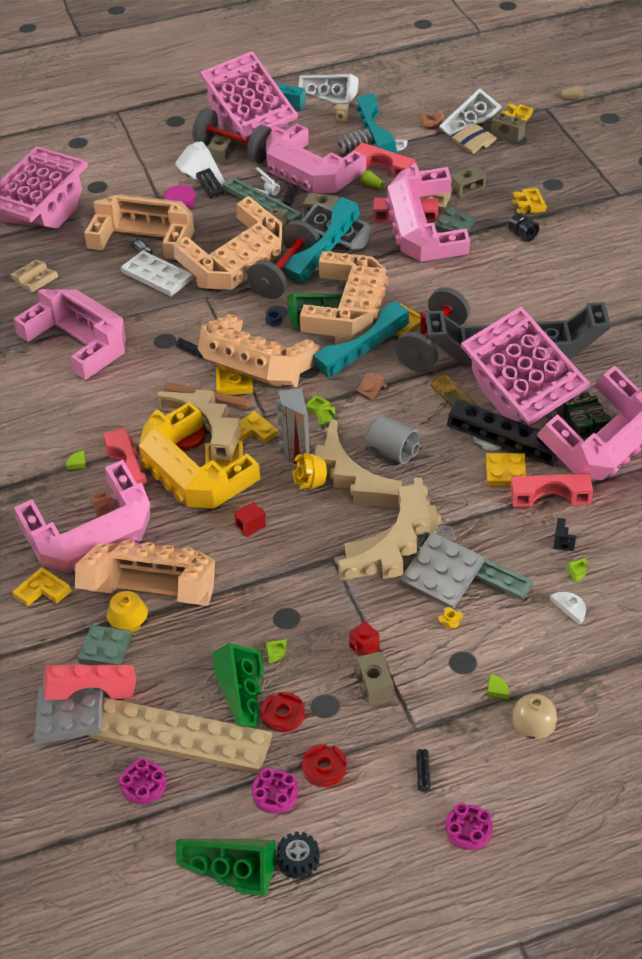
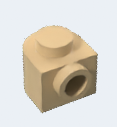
(341, 112)

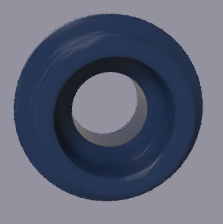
(274, 318)

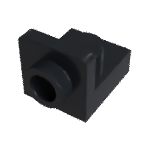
(563, 540)

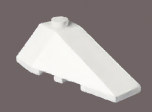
(332, 88)
(473, 111)
(196, 159)

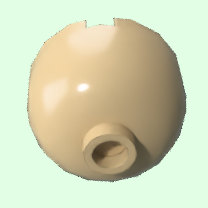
(534, 716)

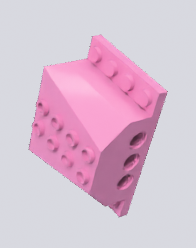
(246, 96)
(41, 189)
(522, 368)

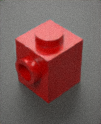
(250, 519)
(364, 639)

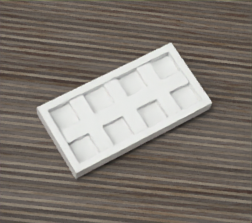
(156, 273)

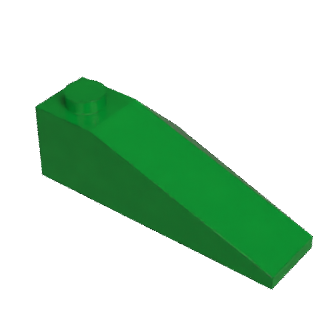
(296, 301)

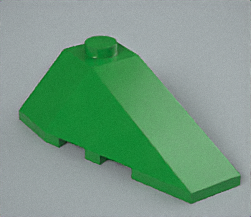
(239, 677)
(236, 862)

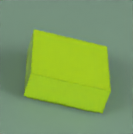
(315, 403)

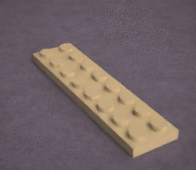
(183, 735)

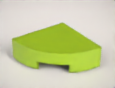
(324, 415)
(76, 461)
(577, 569)
(276, 650)
(497, 687)

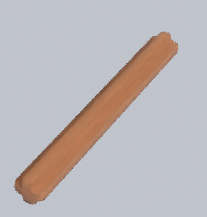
(220, 398)

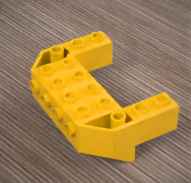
(189, 483)

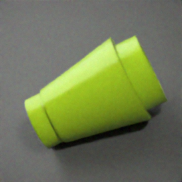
(370, 179)

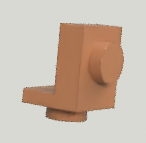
(431, 120)
(371, 385)
(102, 503)

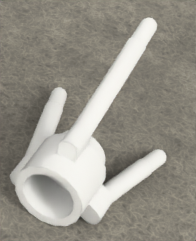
(270, 185)

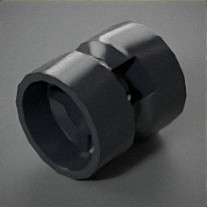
(524, 227)

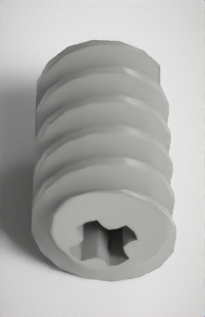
(353, 140)

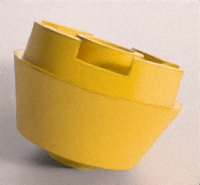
(310, 471)
(127, 611)

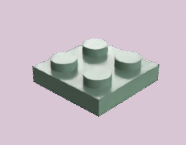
(454, 220)
(104, 646)

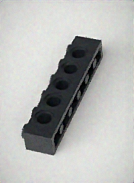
(499, 431)

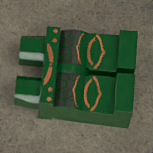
(585, 414)

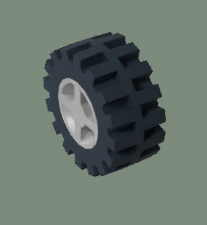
(298, 846)

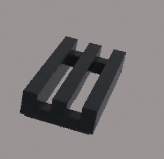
(214, 192)

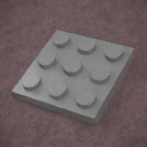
(442, 570)
(68, 718)

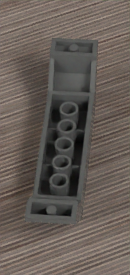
(569, 335)

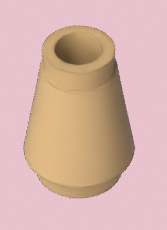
(573, 93)

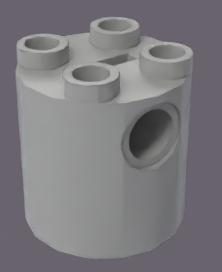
(392, 439)

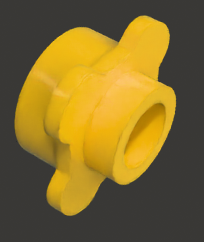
(450, 618)

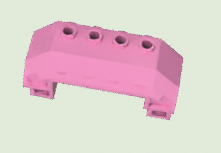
(306, 170)
(409, 223)
(82, 319)
(613, 443)
(122, 524)

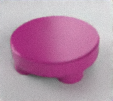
(181, 193)
(143, 782)
(274, 791)
(469, 826)

